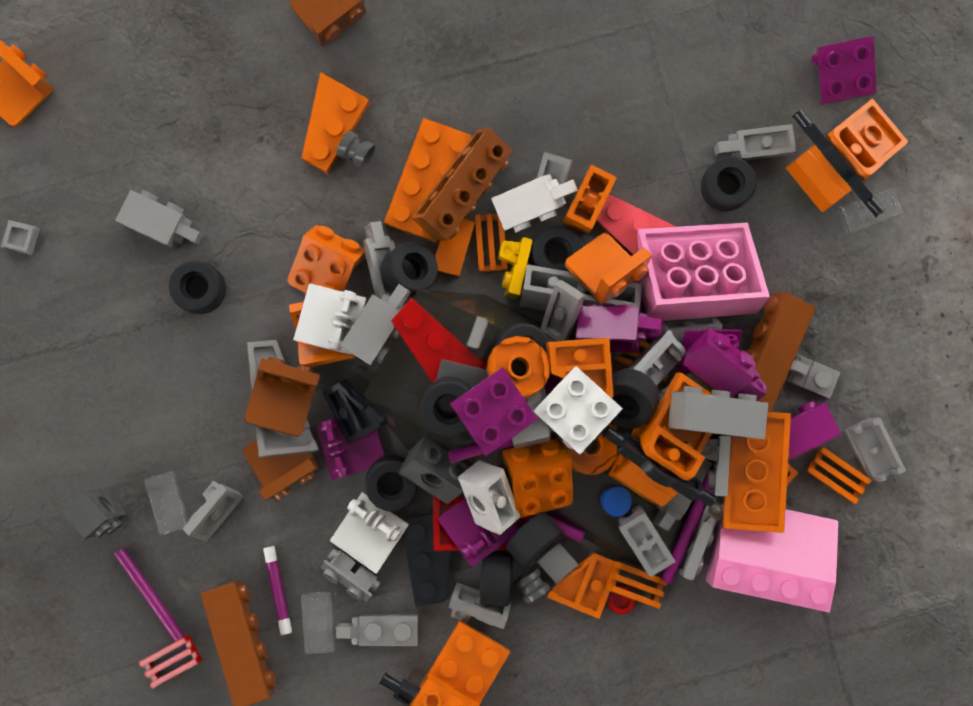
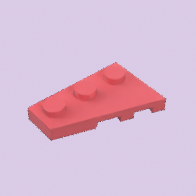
(623, 221)

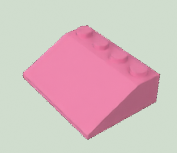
(701, 272)
(776, 566)

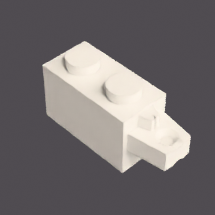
(530, 201)

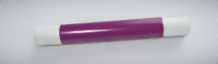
(277, 590)

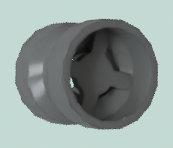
(354, 149)

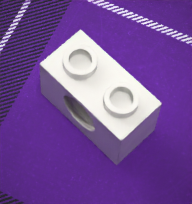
(489, 496)

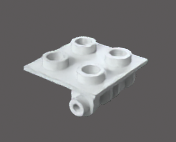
(327, 317)
(577, 410)
(369, 533)

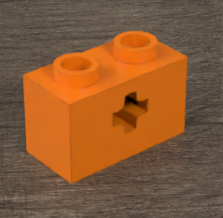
(589, 199)

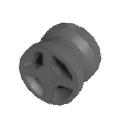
(531, 585)

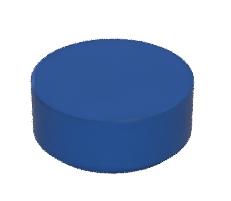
(616, 500)

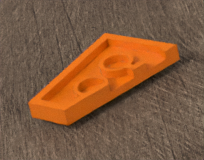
(332, 116)

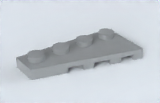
(271, 442)

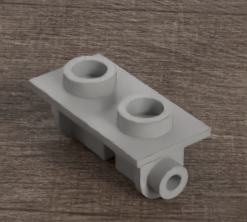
(357, 583)

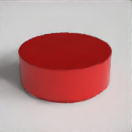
(620, 604)

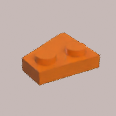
(589, 355)
(585, 585)

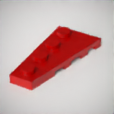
(430, 340)

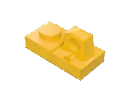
(517, 255)

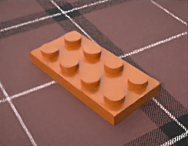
(428, 160)
(759, 479)

